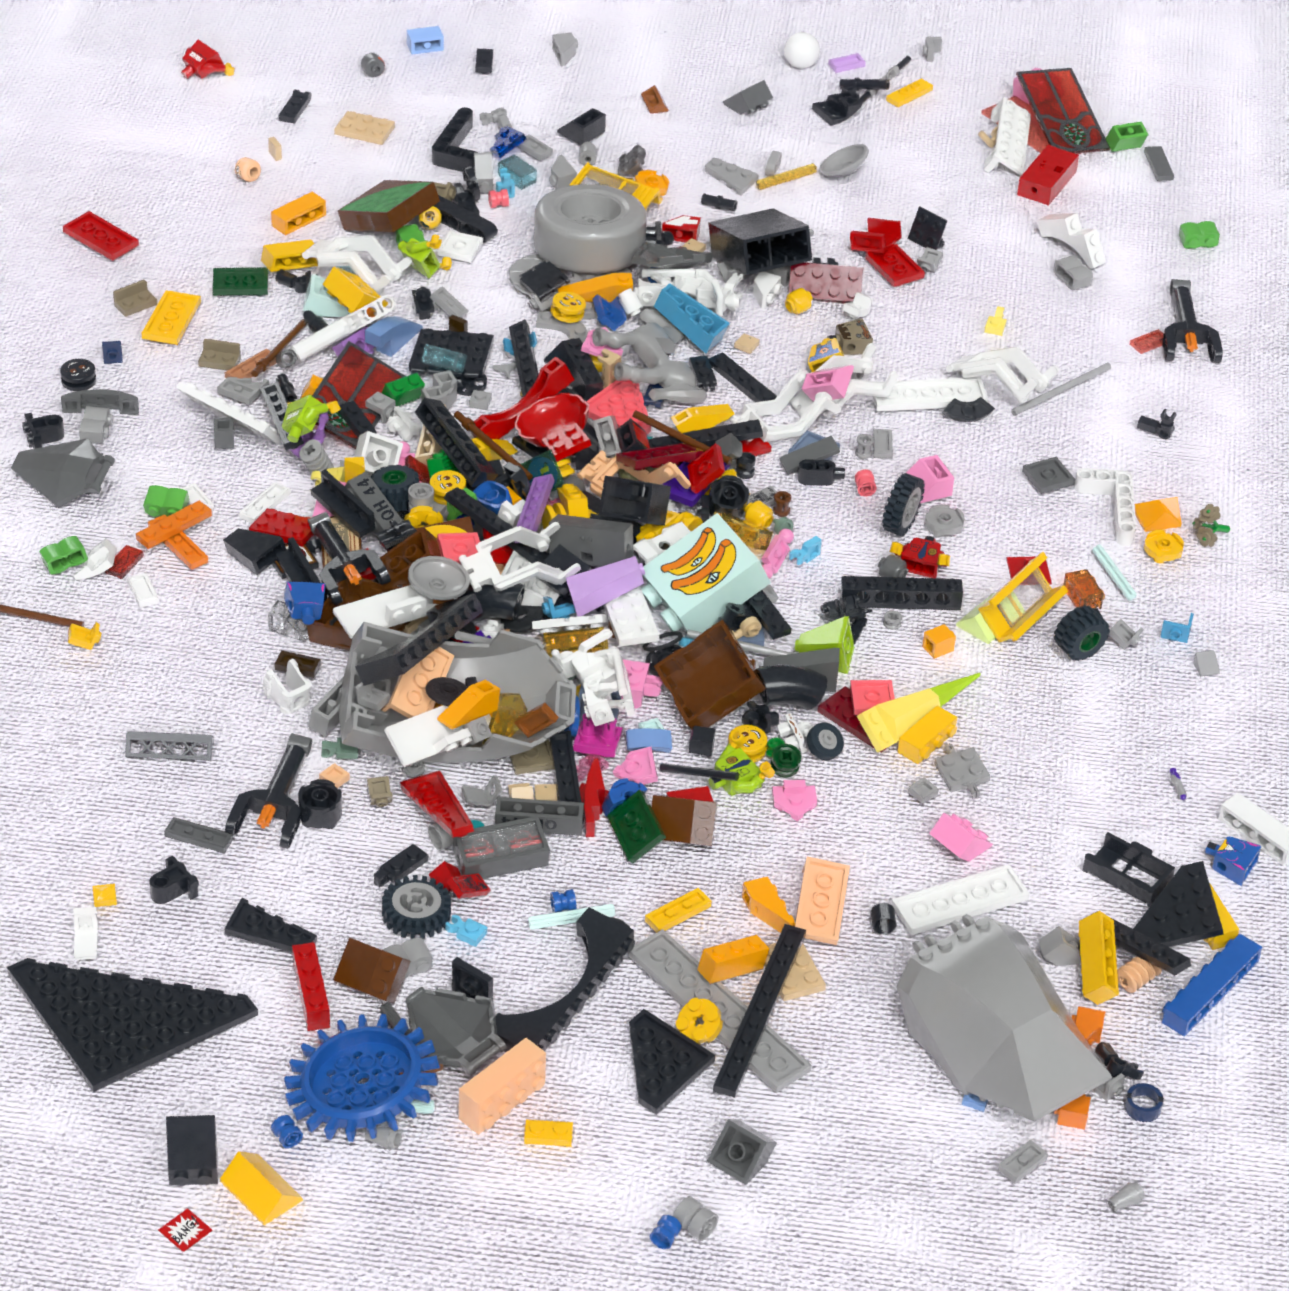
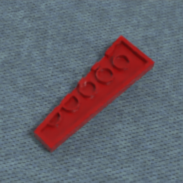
(437, 800)

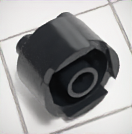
(728, 496)
(320, 804)

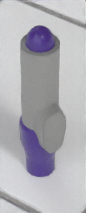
(1176, 781)

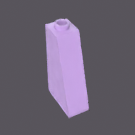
(604, 584)

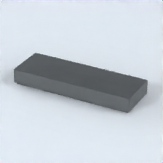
(1159, 163)
(817, 451)
(198, 835)

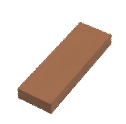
(244, 369)

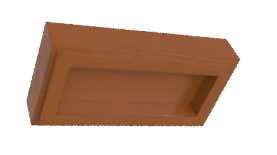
(536, 719)

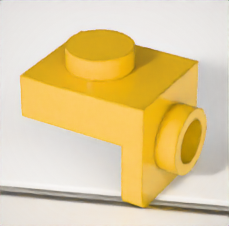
(83, 636)

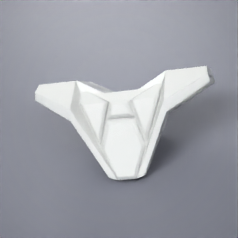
(650, 548)

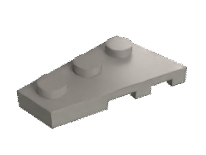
(732, 175)

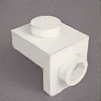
(859, 307)

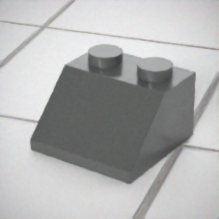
(749, 98)
(741, 1151)

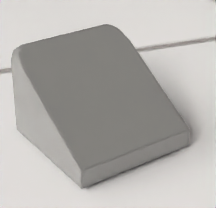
(1206, 663)

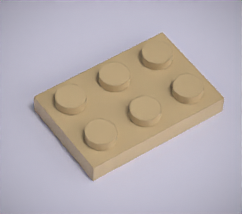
(364, 127)
(803, 978)

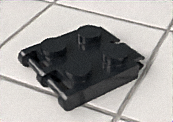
(543, 279)

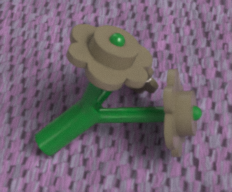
(1206, 532)

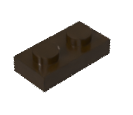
(307, 665)

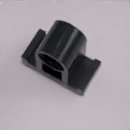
(43, 429)
(172, 882)

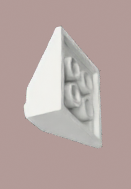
(535, 588)

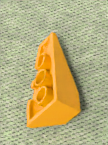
(606, 286)

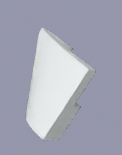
(99, 560)

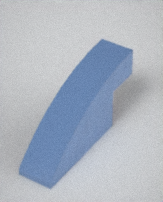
(391, 334)

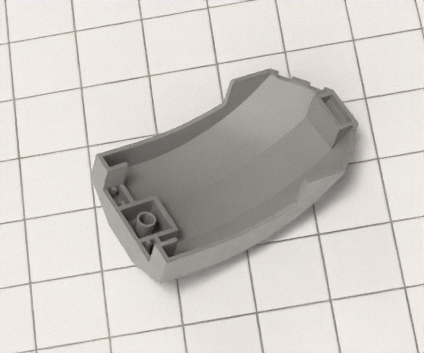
(509, 662)

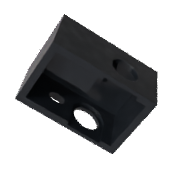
(634, 500)

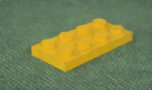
(171, 317)

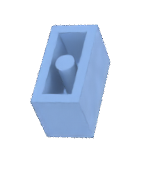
(425, 40)

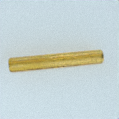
(786, 176)

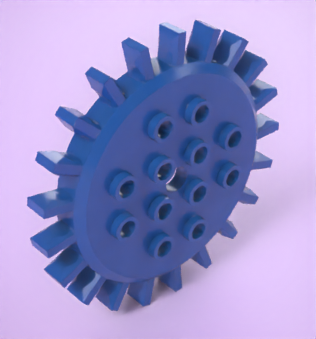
(339, 1058)

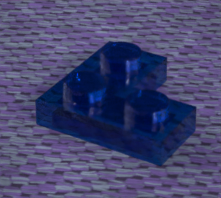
(507, 140)

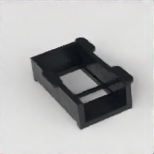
(1135, 855)

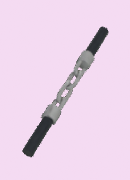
(890, 74)

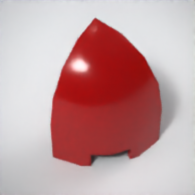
(443, 874)

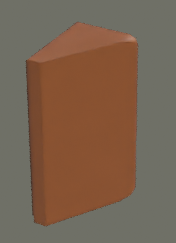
(654, 100)

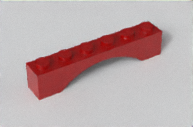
(550, 381)

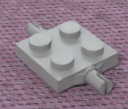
(962, 770)

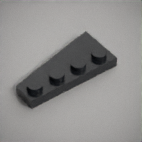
(262, 928)

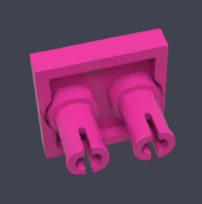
(597, 739)

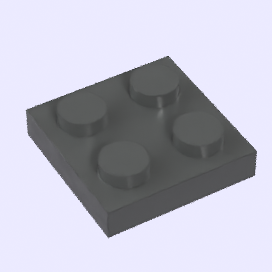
(1048, 475)

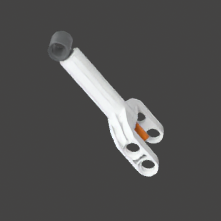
(334, 332)

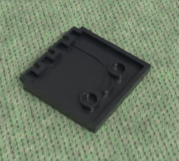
(474, 345)

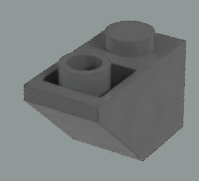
(224, 433)

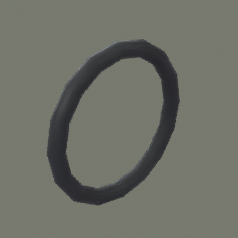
(679, 634)

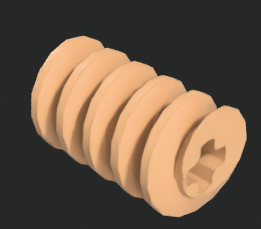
(1136, 974)

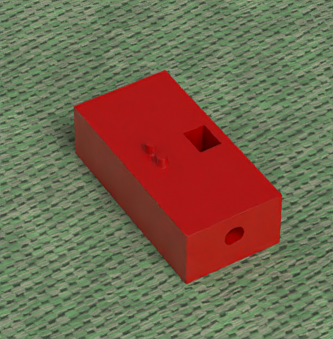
(1048, 175)

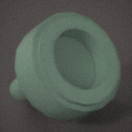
(782, 523)

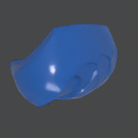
(492, 495)

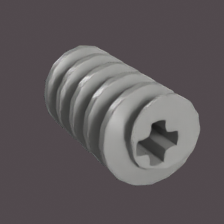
(315, 456)

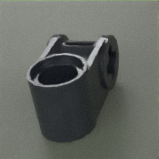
(735, 615)

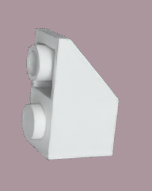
(766, 288)

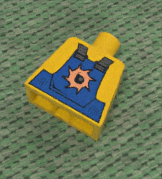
(822, 352)

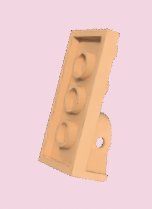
(410, 693)
(822, 899)

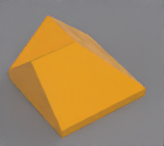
(1158, 514)

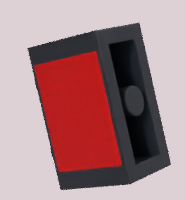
(632, 436)

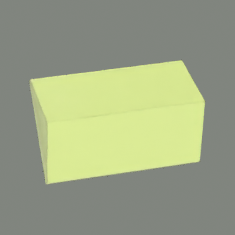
(976, 624)

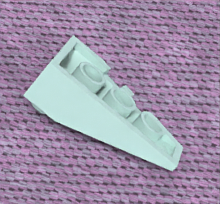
(320, 301)

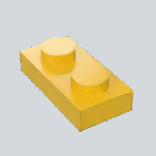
(548, 1133)

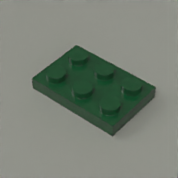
(240, 281)
(636, 826)

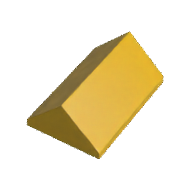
(259, 1187)

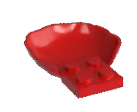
(556, 424)

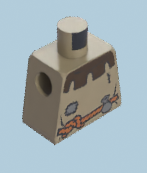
(852, 337)

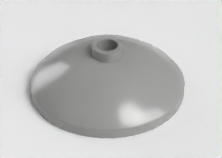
(845, 160)
(438, 578)

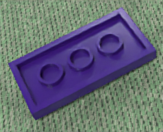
(683, 495)

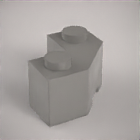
(443, 388)

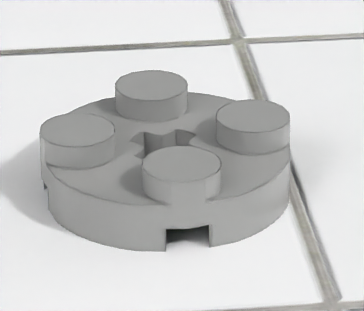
(953, 520)

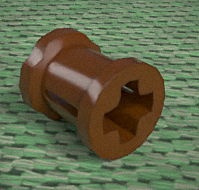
(782, 503)

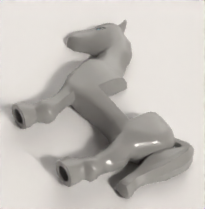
(651, 344)

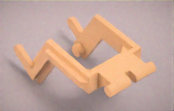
(603, 466)

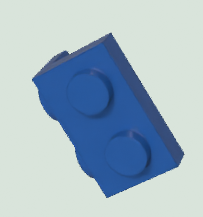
(609, 313)

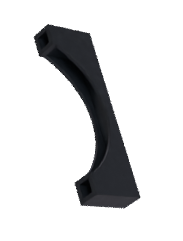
(445, 622)
(606, 945)

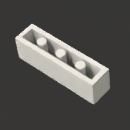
(1256, 827)

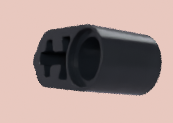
(819, 472)

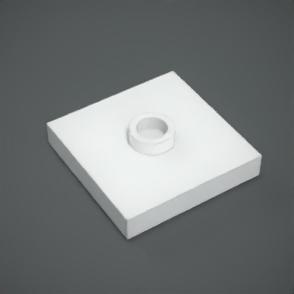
(460, 246)

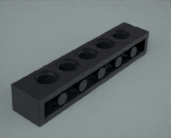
(455, 442)
(904, 592)

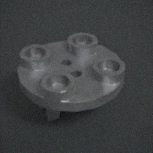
(631, 161)

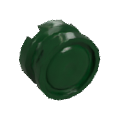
(786, 760)

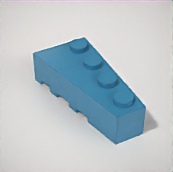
(691, 317)

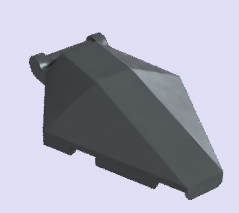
(674, 258)
(63, 470)
(457, 1025)

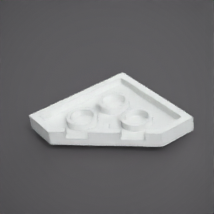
(569, 623)

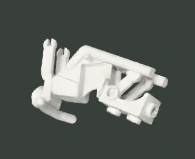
(695, 283)
(600, 676)

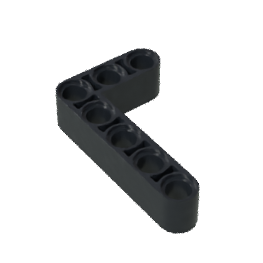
(446, 148)

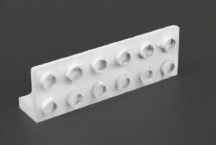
(1011, 137)

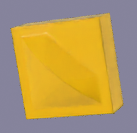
(104, 895)

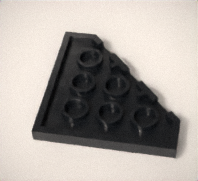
(1183, 909)
(663, 1060)

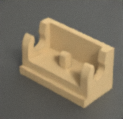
(609, 361)

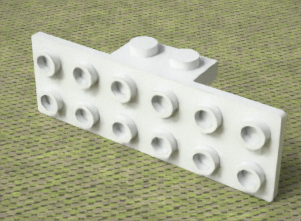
(384, 609)
(426, 736)

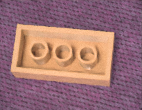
(502, 1086)

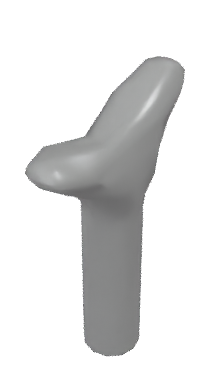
(505, 368)

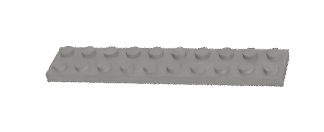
(678, 974)

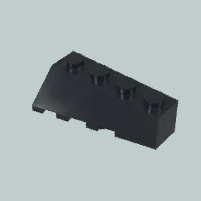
(586, 377)

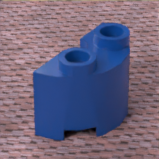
(619, 792)

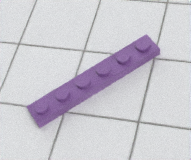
(536, 502)

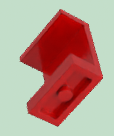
(879, 238)

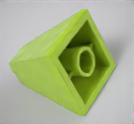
(830, 635)

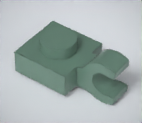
(341, 750)

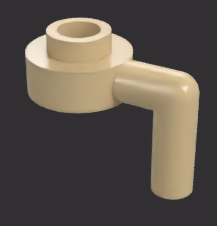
(989, 141)
(749, 628)

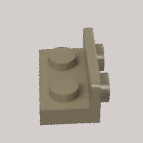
(133, 298)
(219, 354)

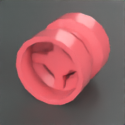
(498, 198)
(865, 482)

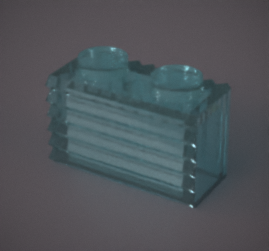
(519, 170)
(444, 358)

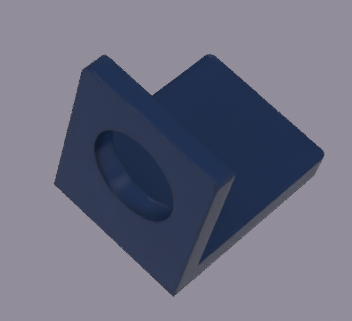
(112, 352)

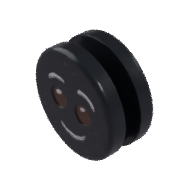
(78, 374)

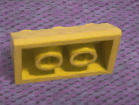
(350, 290)

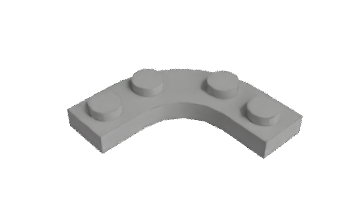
(573, 330)

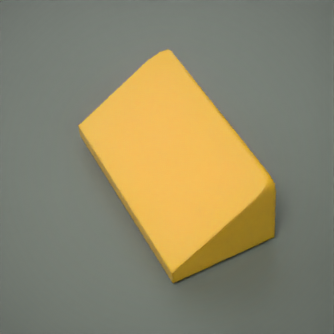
(353, 467)

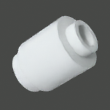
(630, 302)

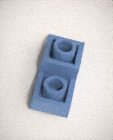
(646, 737)

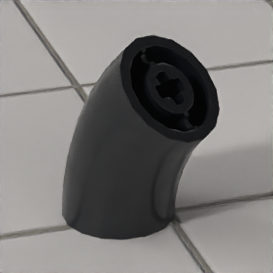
(498, 604)
(792, 686)

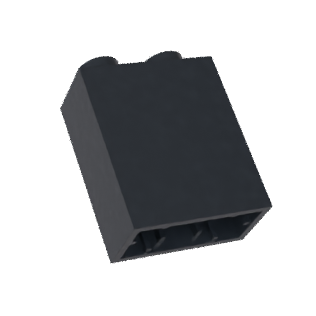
(760, 241)

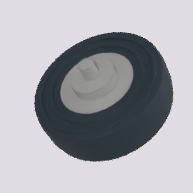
(825, 741)

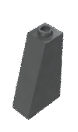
(822, 661)

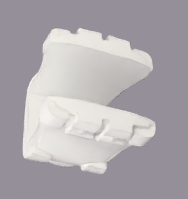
(295, 681)

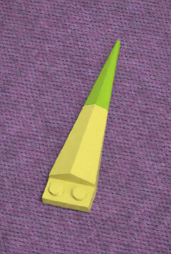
(893, 718)

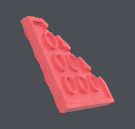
(621, 401)

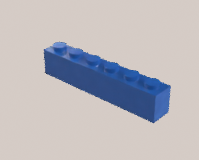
(1211, 984)

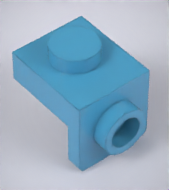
(558, 611)

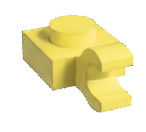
(996, 325)
(338, 473)

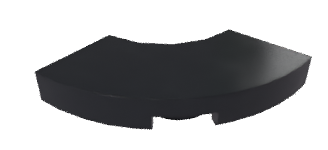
(968, 411)

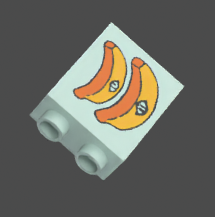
(702, 576)

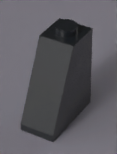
(254, 548)

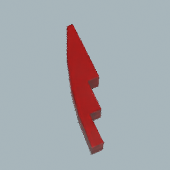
(593, 796)

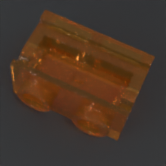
(1083, 589)

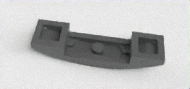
(78, 400)

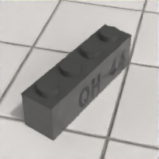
(368, 493)
(554, 816)

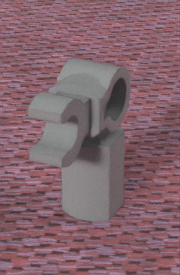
(496, 116)

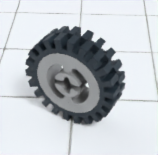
(903, 504)
(417, 916)

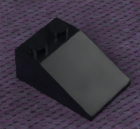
(192, 1150)

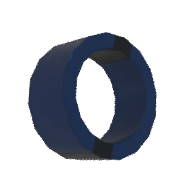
(1139, 1113)

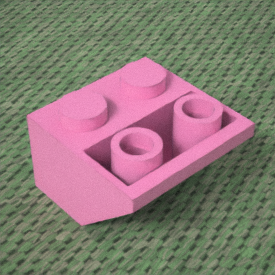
(829, 380)
(936, 478)
(960, 836)

